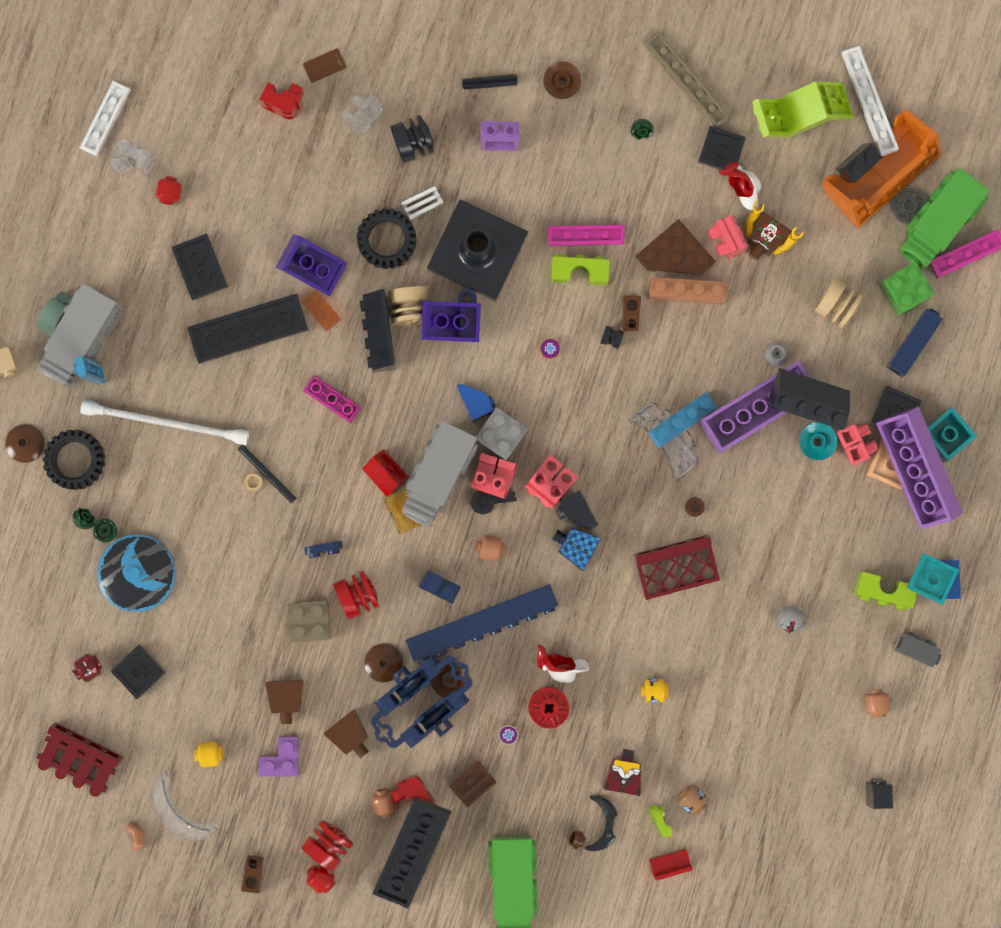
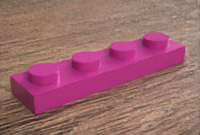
(586, 235)
(966, 254)

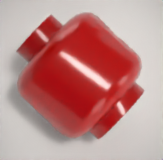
(168, 190)
(320, 879)

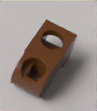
(631, 313)
(252, 874)

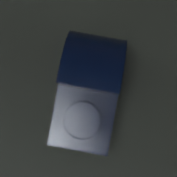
(439, 586)

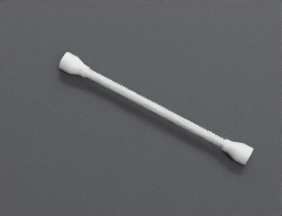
(91, 408)

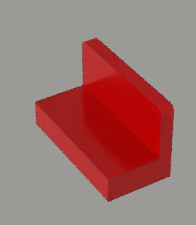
(385, 472)
(670, 864)

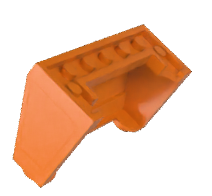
(917, 151)

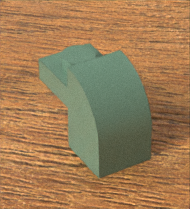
(53, 313)

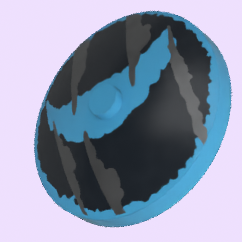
(136, 573)

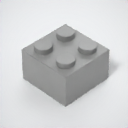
(501, 434)

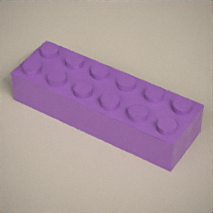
(744, 414)
(919, 468)

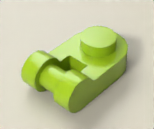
(657, 815)

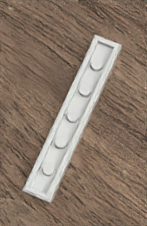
(869, 101)

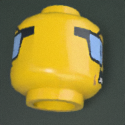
(654, 690)

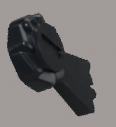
(483, 503)

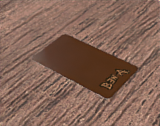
(324, 65)

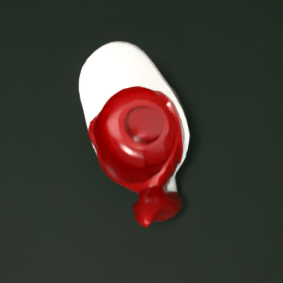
(744, 183)
(559, 667)

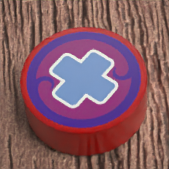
(550, 348)

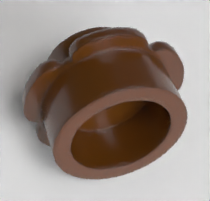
(577, 839)

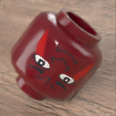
(87, 668)

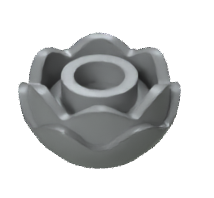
(772, 358)

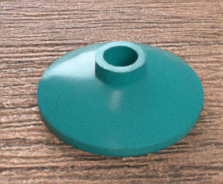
(827, 439)

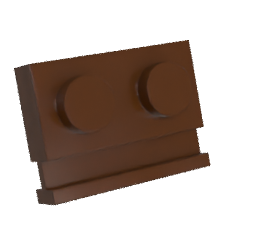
(472, 784)

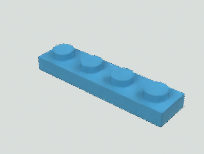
(89, 370)
(682, 420)

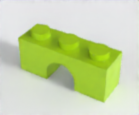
(596, 268)
(869, 588)

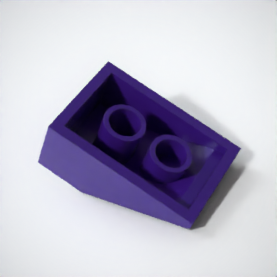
(311, 264)
(451, 321)

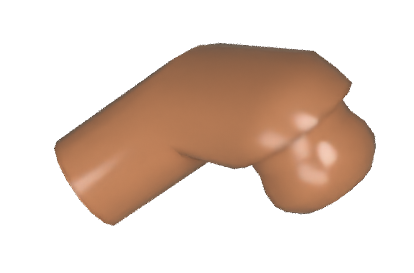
(138, 836)

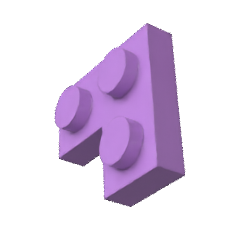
(285, 763)

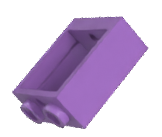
(499, 139)

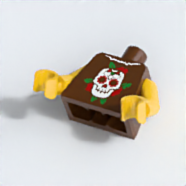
(767, 234)

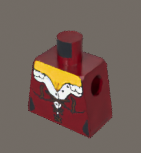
(624, 775)

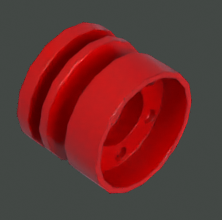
(356, 595)
(550, 696)
(325, 847)

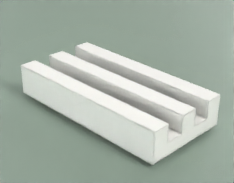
(407, 209)

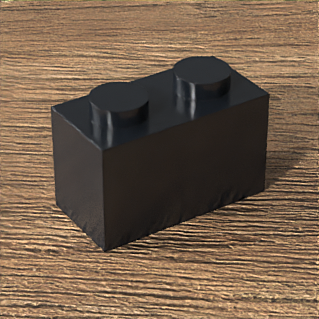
(859, 163)
(879, 794)

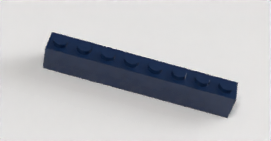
(481, 623)

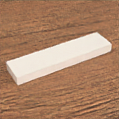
(105, 118)

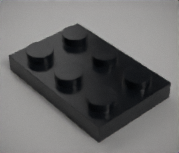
(199, 267)

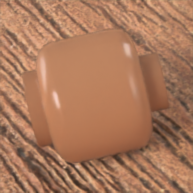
(490, 548)
(877, 703)
(383, 803)

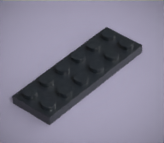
(247, 328)
(411, 852)

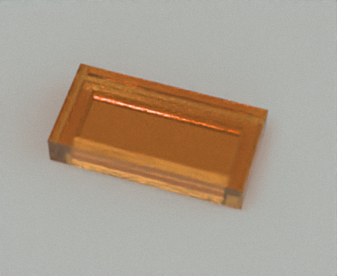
(321, 310)

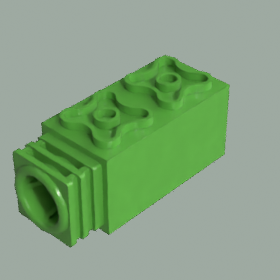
(939, 220)
(515, 891)

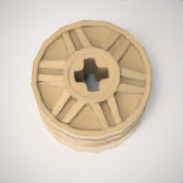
(409, 303)
(839, 303)

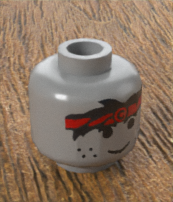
(791, 619)

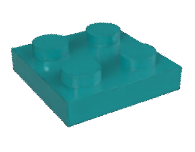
(932, 579)

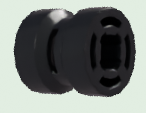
(616, 338)

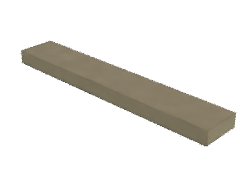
(687, 80)

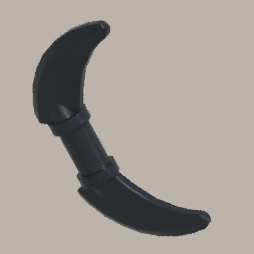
(610, 814)

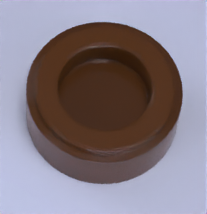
(694, 507)

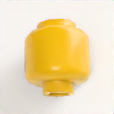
(209, 754)

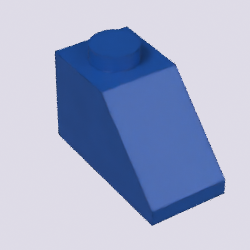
(476, 402)

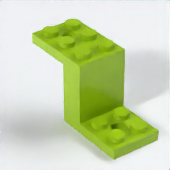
(802, 109)

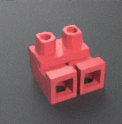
(731, 235)
(853, 443)
(490, 482)
(545, 488)

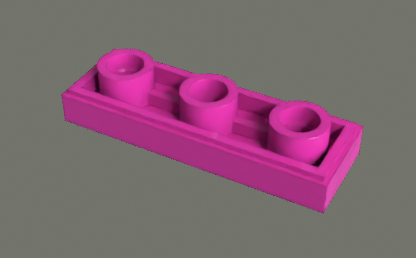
(341, 406)

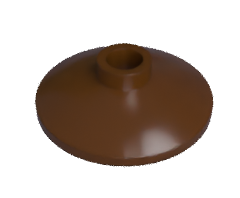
(564, 71)
(33, 447)
(373, 659)
(440, 683)

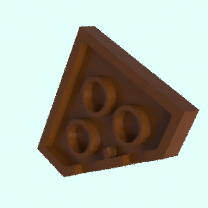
(676, 252)

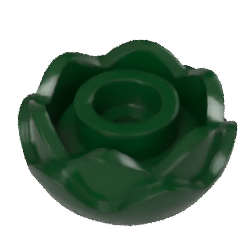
(641, 129)
(83, 519)
(99, 532)

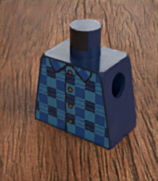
(576, 546)

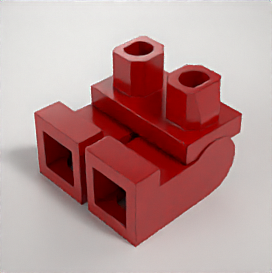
(282, 104)
(410, 788)

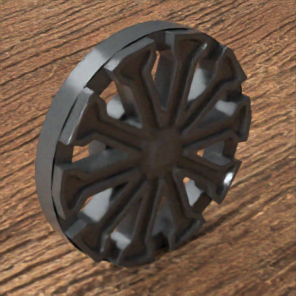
(908, 204)

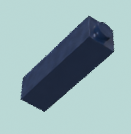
(914, 342)

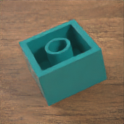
(950, 434)

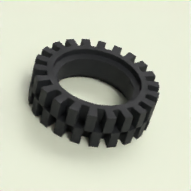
(386, 216)
(56, 445)

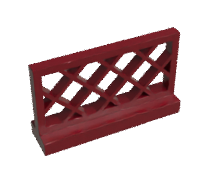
(676, 550)

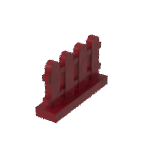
(92, 752)

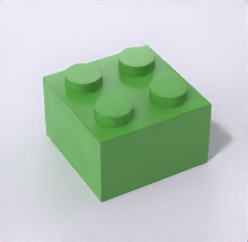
(906, 289)

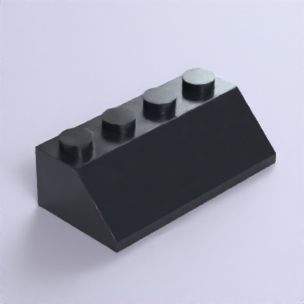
(378, 331)
(810, 399)
(576, 511)

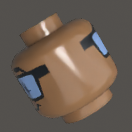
(692, 799)

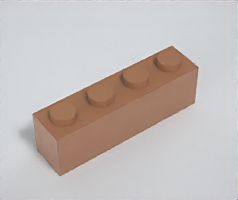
(687, 290)

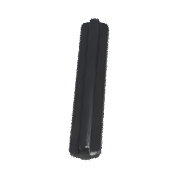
(490, 81)

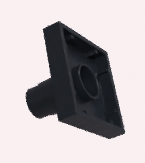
(479, 271)

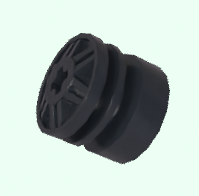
(412, 139)

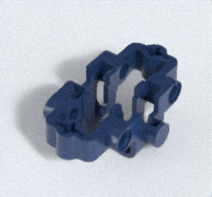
(432, 717)

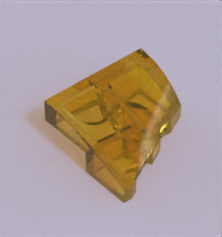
(394, 505)

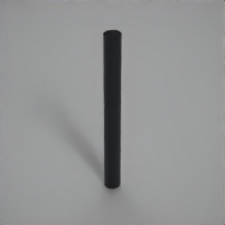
(267, 474)

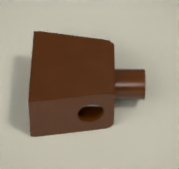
(285, 698)
(349, 735)

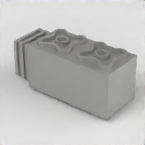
(80, 333)
(436, 475)

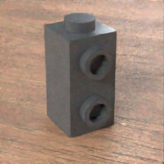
(921, 651)

